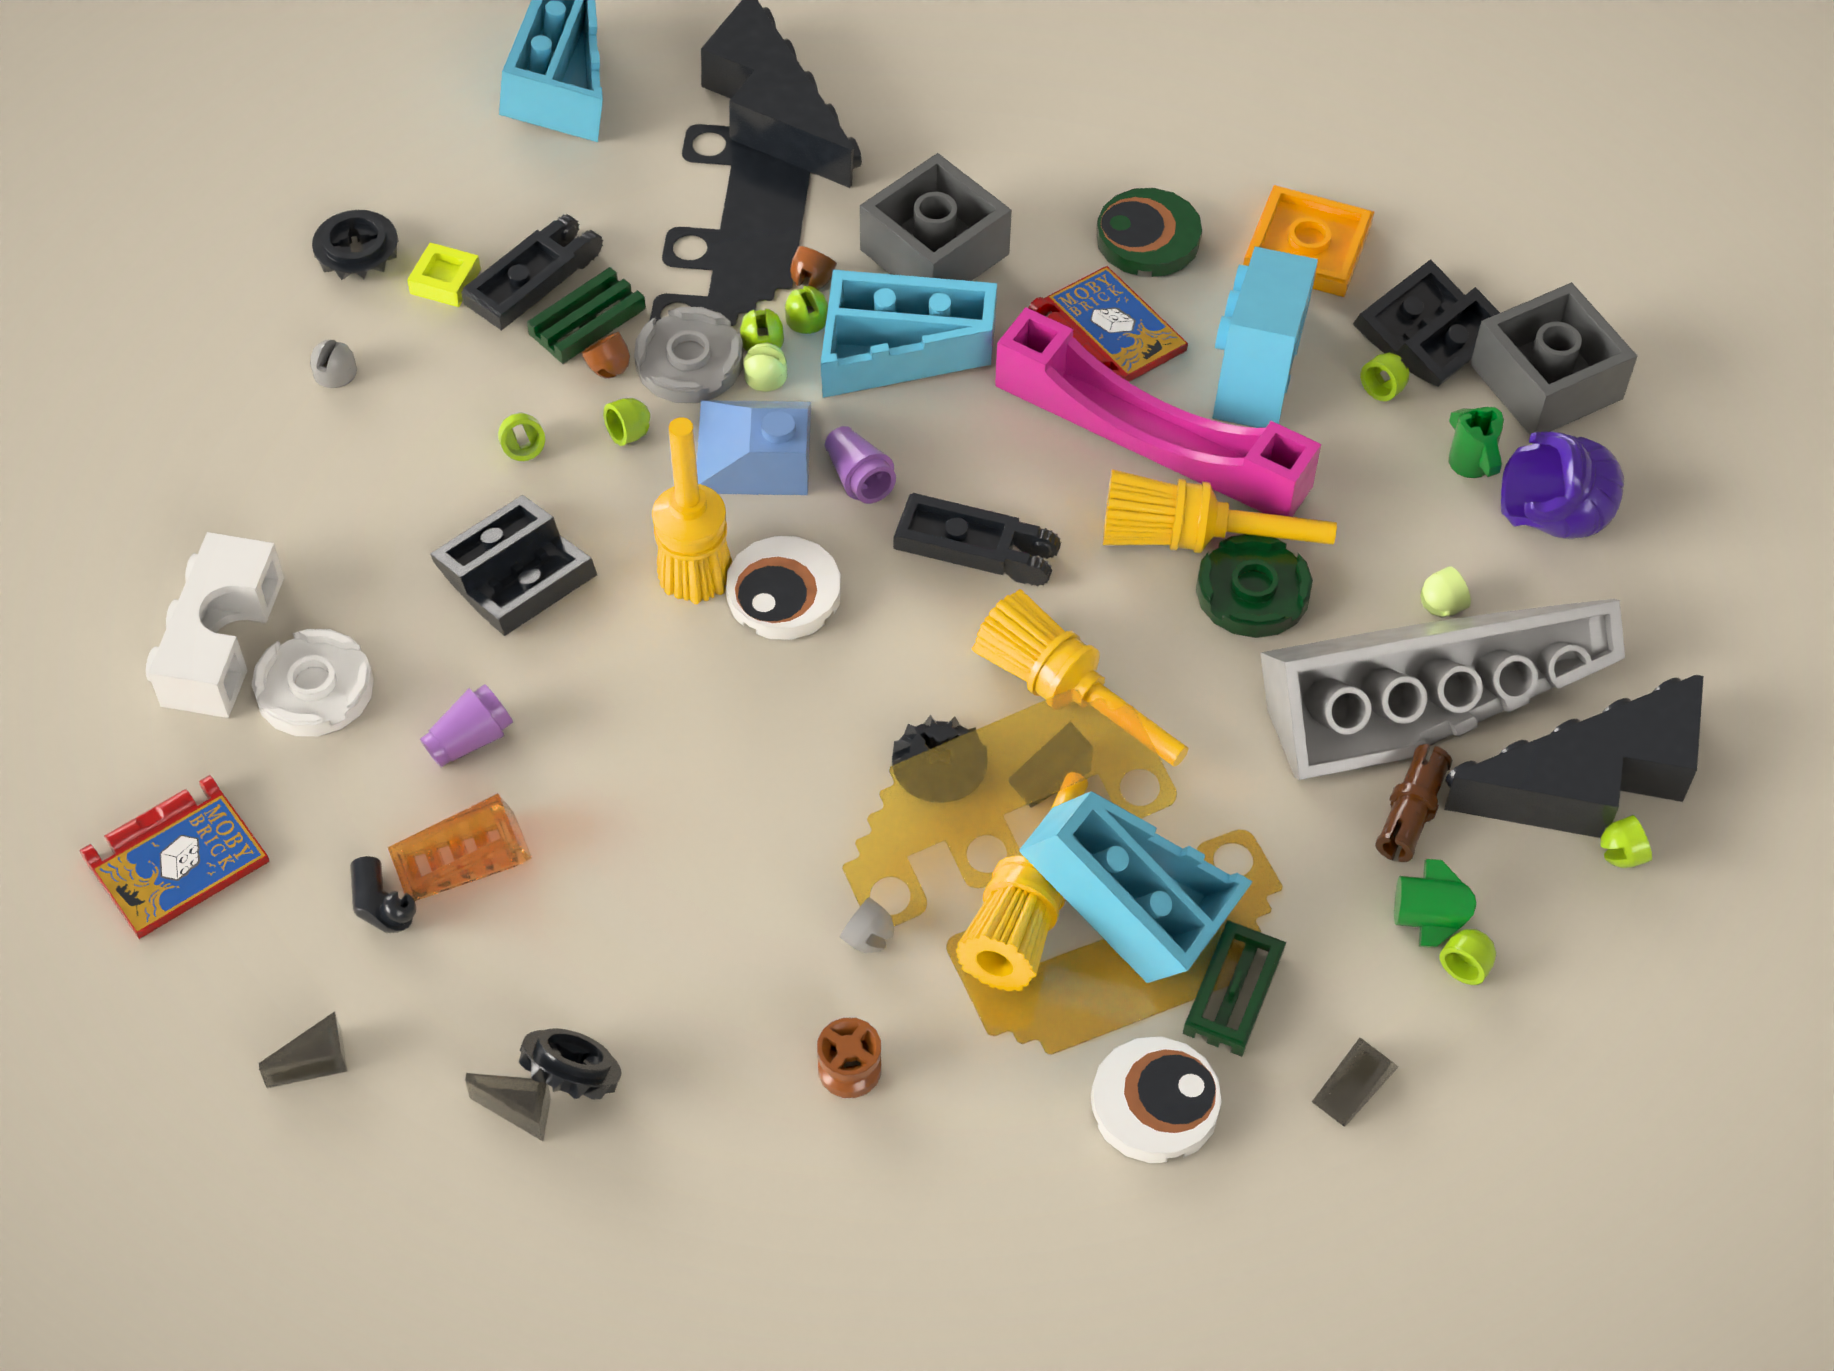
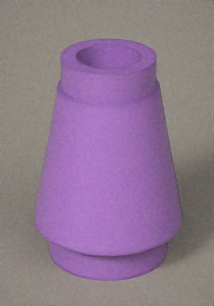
(862, 468)
(467, 726)

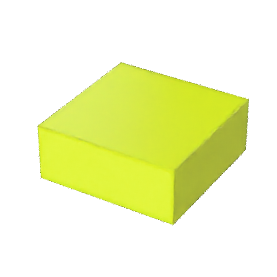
(443, 274)

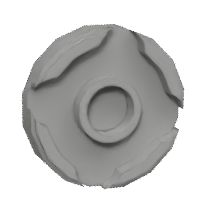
(689, 355)

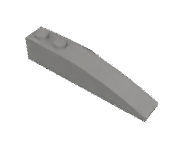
(1409, 686)

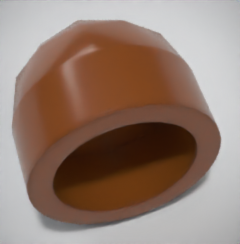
(812, 265)
(608, 356)

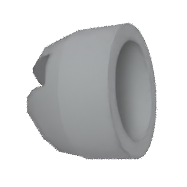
(340, 367)
(869, 928)

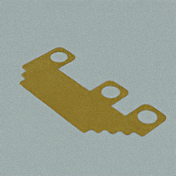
(980, 776)
(1097, 990)

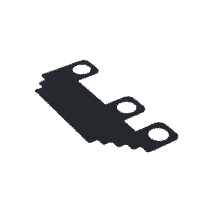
(756, 233)

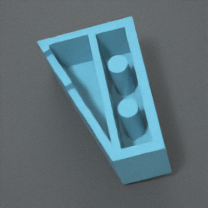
(555, 69)
(903, 329)
(1262, 335)
(1133, 885)

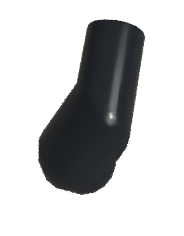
(374, 904)

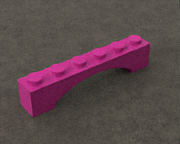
(1256, 466)

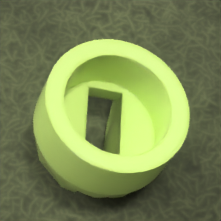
(765, 367)
(1445, 593)

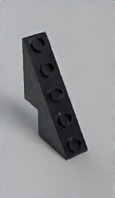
(772, 97)
(1577, 771)

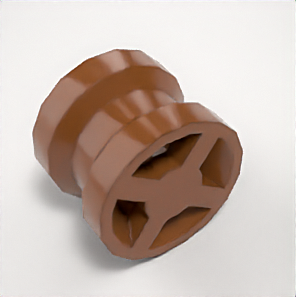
(846, 1042)

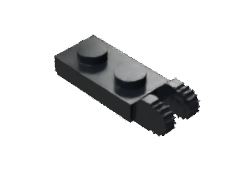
(531, 271)
(976, 539)

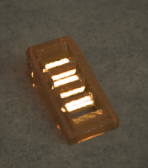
(485, 861)

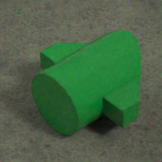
(1476, 442)
(1434, 903)

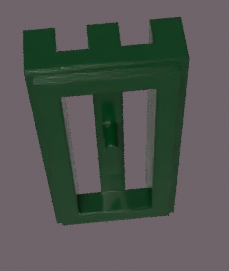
(580, 311)
(1217, 1030)

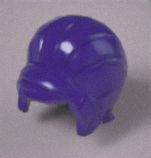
(1562, 485)

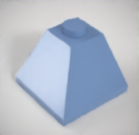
(754, 447)

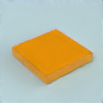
(1317, 230)

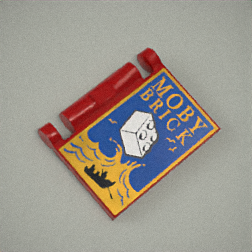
(1113, 323)
(175, 857)

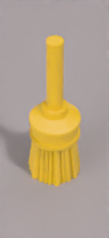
(1190, 516)
(690, 527)
(1053, 661)
(1012, 925)

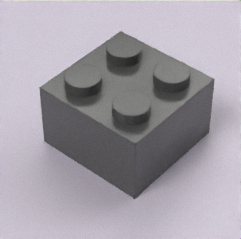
(935, 224)
(1553, 359)

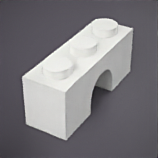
(223, 584)

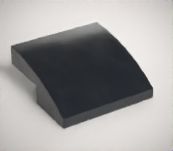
(1427, 323)
(513, 564)

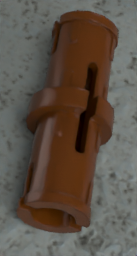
(1413, 803)

